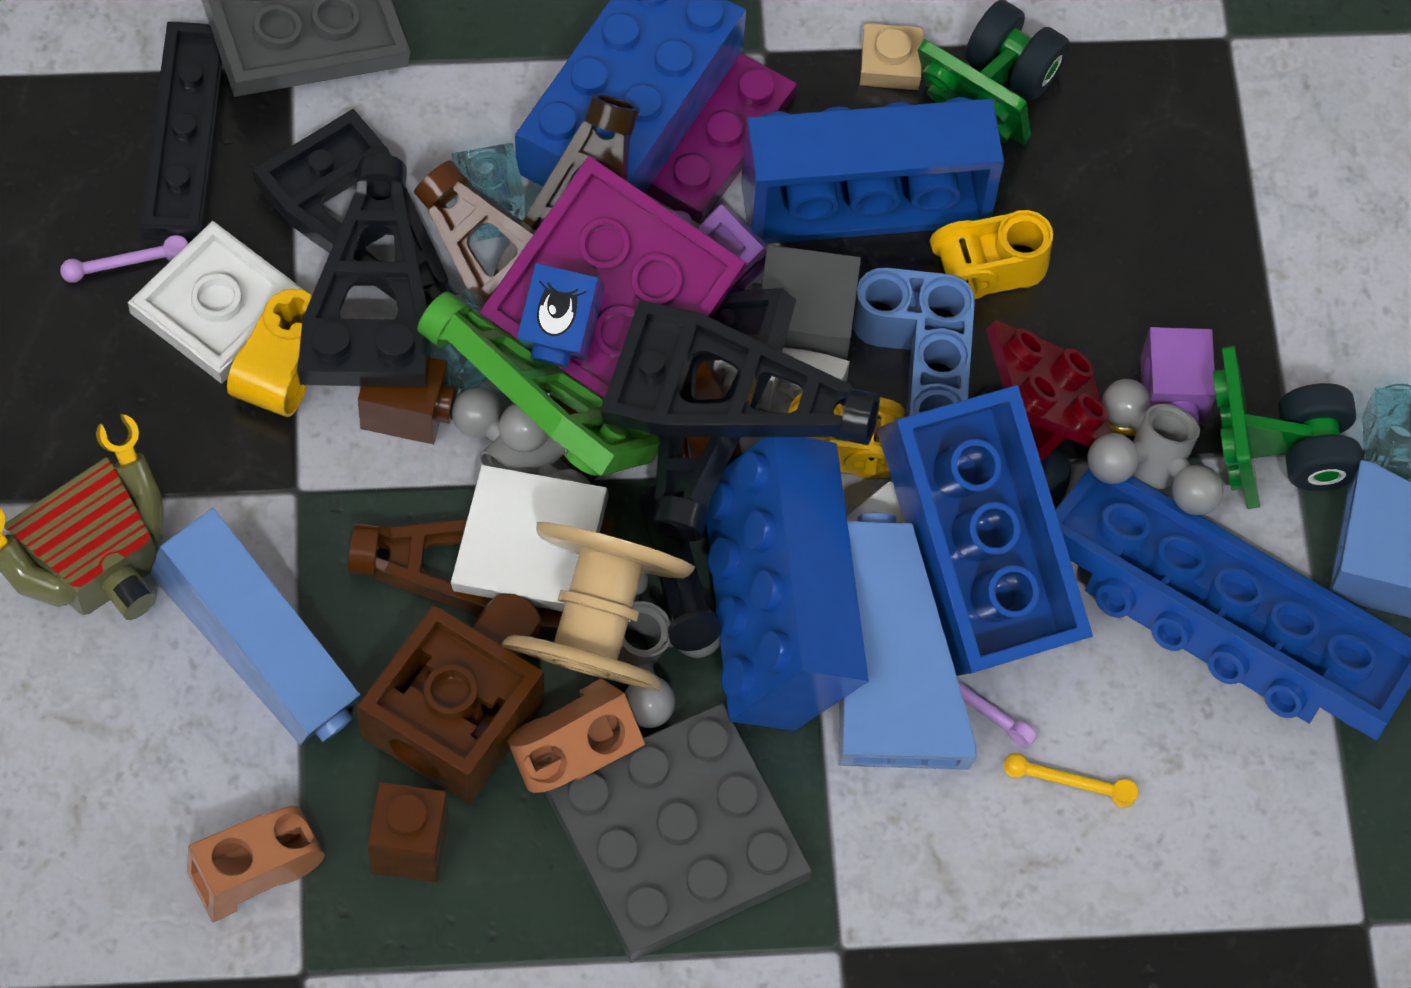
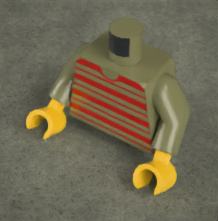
(90, 536)

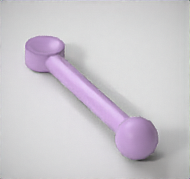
(73, 270)
(1018, 731)

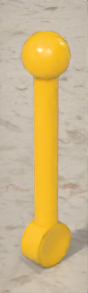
(1122, 793)

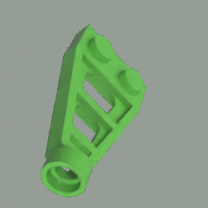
(590, 443)

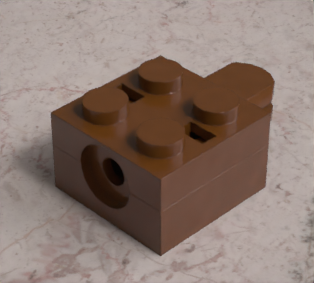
(456, 695)

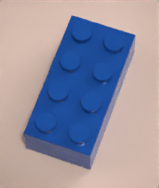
(645, 52)
(870, 170)
(986, 529)
(784, 584)

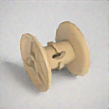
(598, 604)

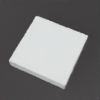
(209, 299)
(501, 540)

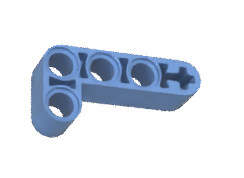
(918, 329)

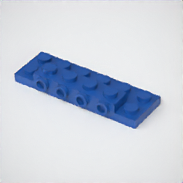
(1234, 606)

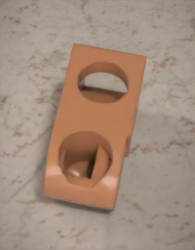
(576, 738)
(252, 859)

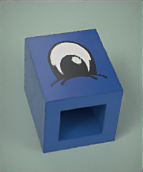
(560, 315)

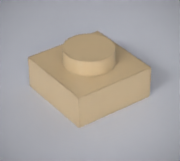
(891, 56)

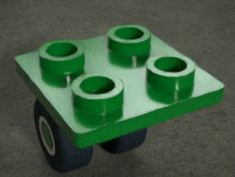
(999, 51)
(1306, 432)

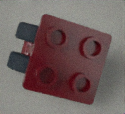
(1056, 395)

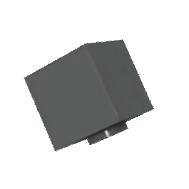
(824, 295)

